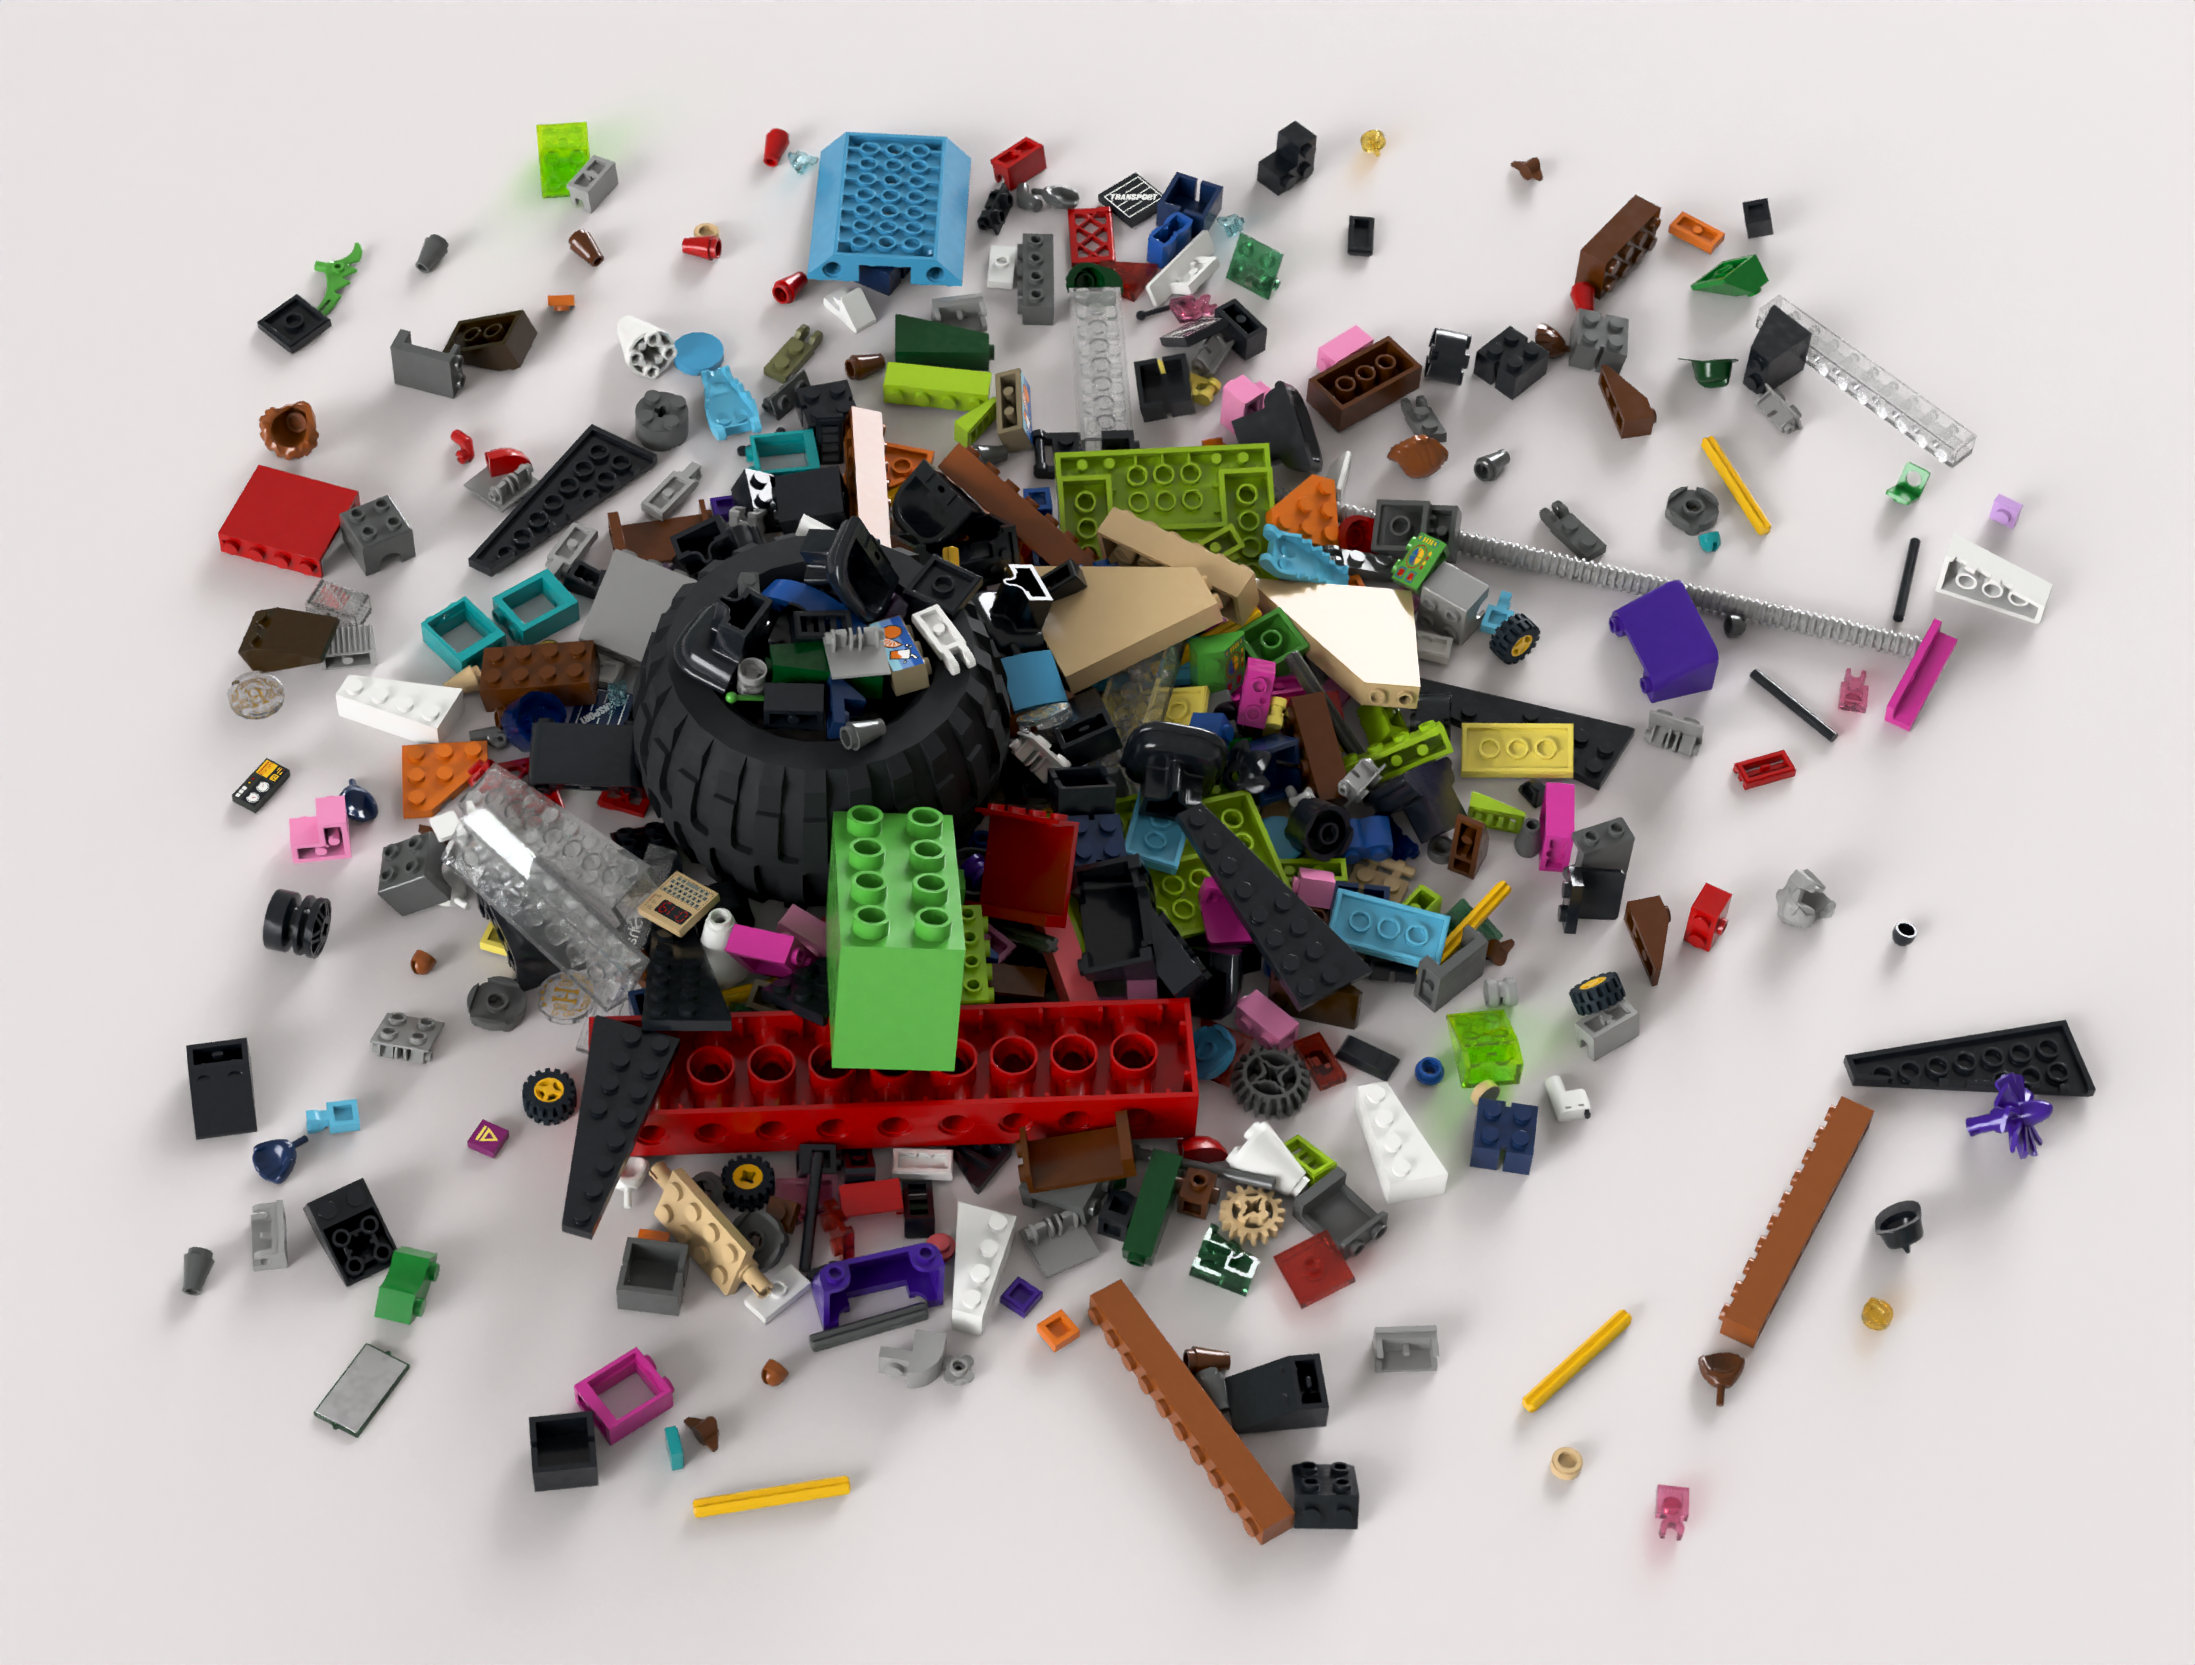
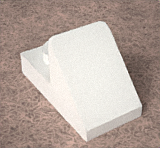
(851, 308)

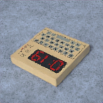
(678, 904)

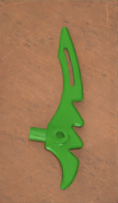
(335, 273)

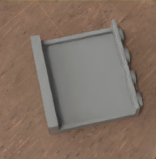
(630, 605)

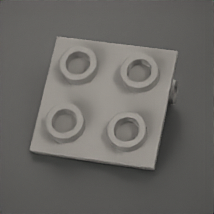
(503, 489)
(856, 654)
(1664, 723)
(406, 1033)
(1059, 1242)

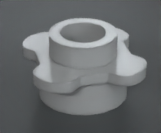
(957, 1377)

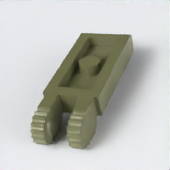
(793, 354)

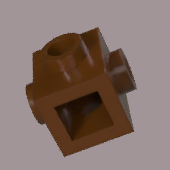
(1197, 1192)

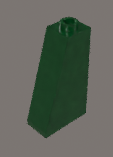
(940, 345)
(809, 664)
(1152, 1208)

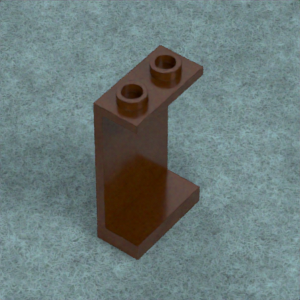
(652, 538)
(1077, 1157)

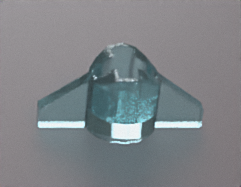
(801, 161)
(1231, 224)
(617, 695)

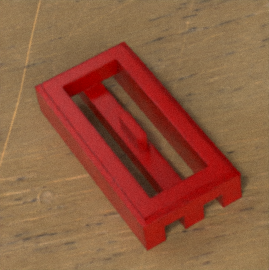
(1766, 773)

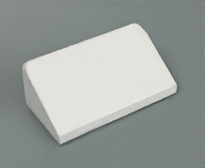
(1339, 472)

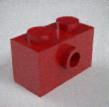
(1707, 917)

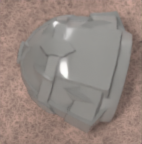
(1803, 900)

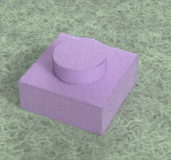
(2005, 511)

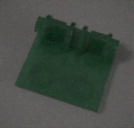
(1255, 266)

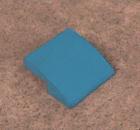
(1033, 681)

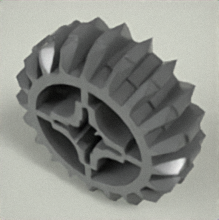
(1273, 1073)

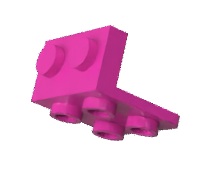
(1218, 917)

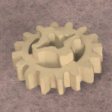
(1251, 1215)

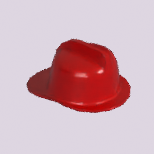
(1356, 533)

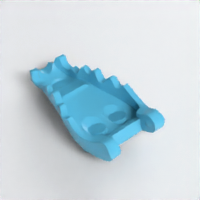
(728, 405)
(1298, 560)

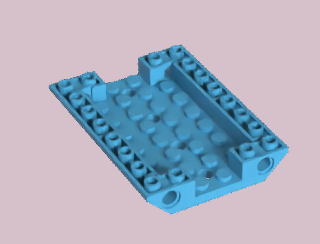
(924, 201)

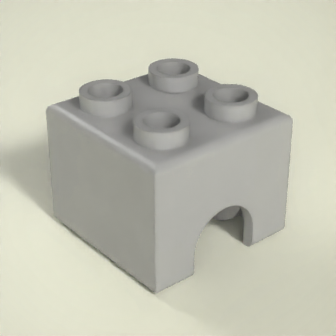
(1451, 603)

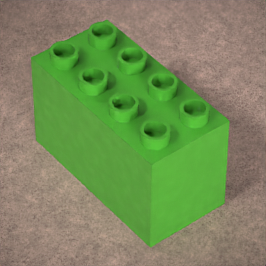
(894, 940)

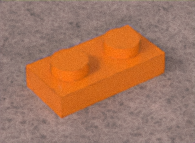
(1696, 232)

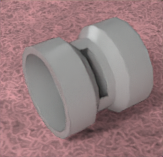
(751, 677)
(1500, 992)

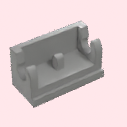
(593, 183)
(960, 311)
(1608, 1029)
(269, 1236)
(1405, 1348)

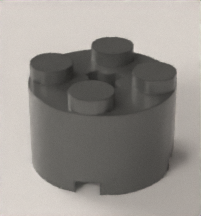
(661, 420)

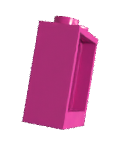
(1256, 692)
(1556, 826)
(767, 951)
(590, 1388)

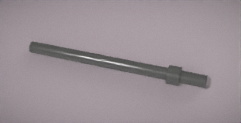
(1222, 1172)

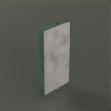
(361, 1390)

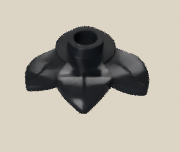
(1250, 768)

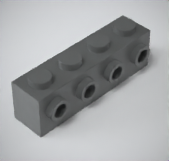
(1037, 279)

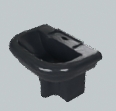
(1285, 427)
(933, 507)
(708, 542)
(852, 566)
(1015, 610)
(722, 638)
(1173, 766)
(1424, 796)
(1227, 967)

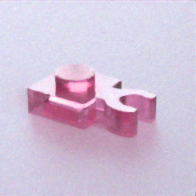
(1189, 309)
(1853, 693)
(1673, 1507)

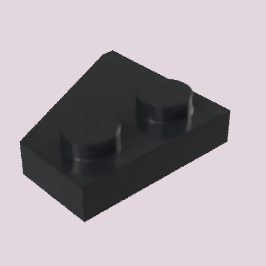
(980, 1162)

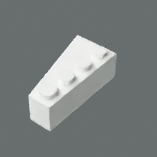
(1992, 581)
(402, 708)
(1397, 1148)
(981, 1255)

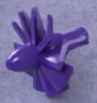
(2013, 1113)

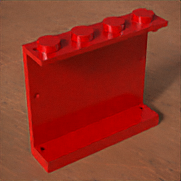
(286, 520)
(1027, 866)

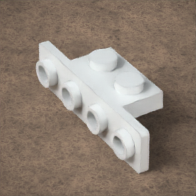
(1185, 271)

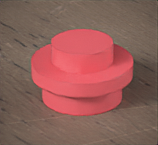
(945, 1244)

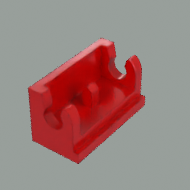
(1019, 163)
(871, 1198)

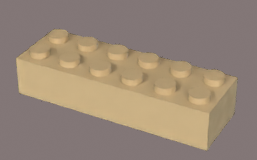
(1144, 544)

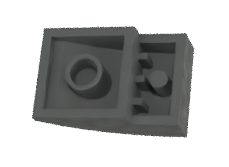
(1402, 519)

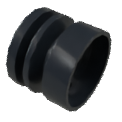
(297, 923)

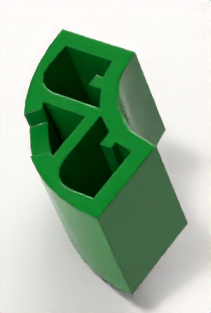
(406, 1285)

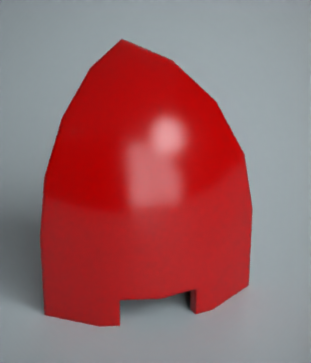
(504, 461)
(1201, 1149)

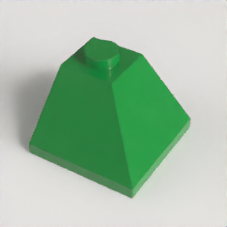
(1734, 277)

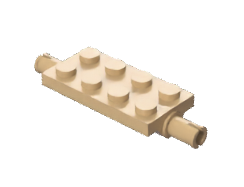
(710, 1235)

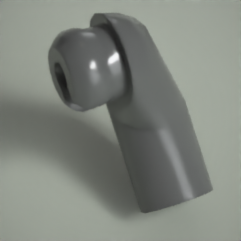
(1026, 200)
(493, 735)

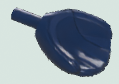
(359, 803)
(276, 1158)

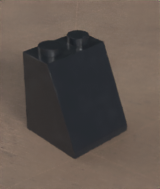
(1776, 352)
(814, 493)

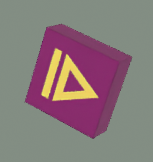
(488, 1138)

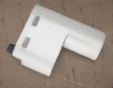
(1567, 1104)

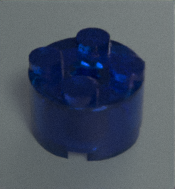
(520, 714)

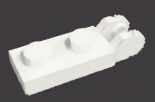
(943, 638)

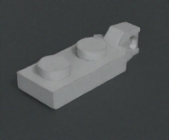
(672, 492)
(569, 548)

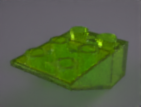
(562, 154)
(1485, 1048)

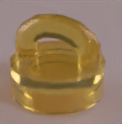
(1373, 141)
(1877, 1314)

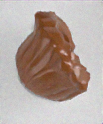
(289, 430)
(1419, 456)

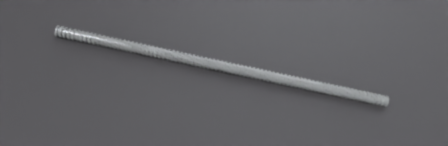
(1643, 584)

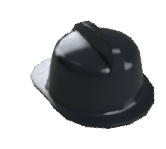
(1900, 1225)

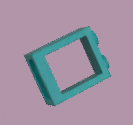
(783, 444)
(456, 614)
(564, 614)

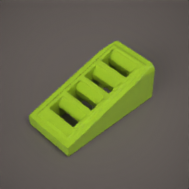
(974, 423)
(1495, 813)
(1315, 1157)

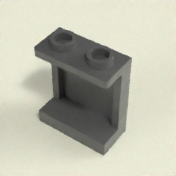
(426, 368)
(1603, 846)
(1441, 983)
(1078, 1199)
(1341, 1211)

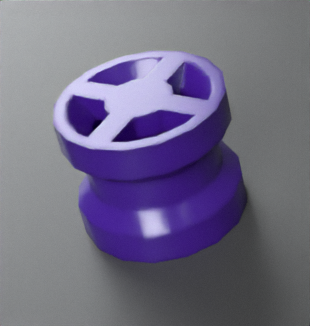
(973, 870)

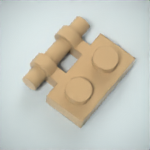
(1370, 875)

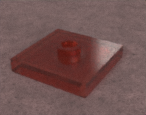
(1314, 1269)

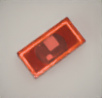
(1320, 1061)

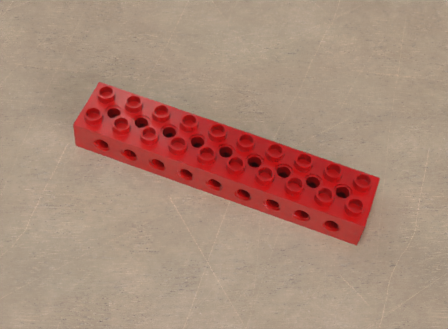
(1015, 1067)

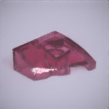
(797, 1189)

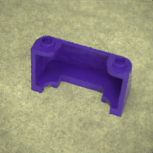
(1669, 642)
(913, 1266)

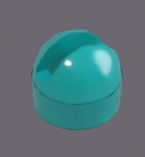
(1710, 541)

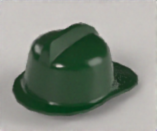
(1092, 276)
(1712, 372)

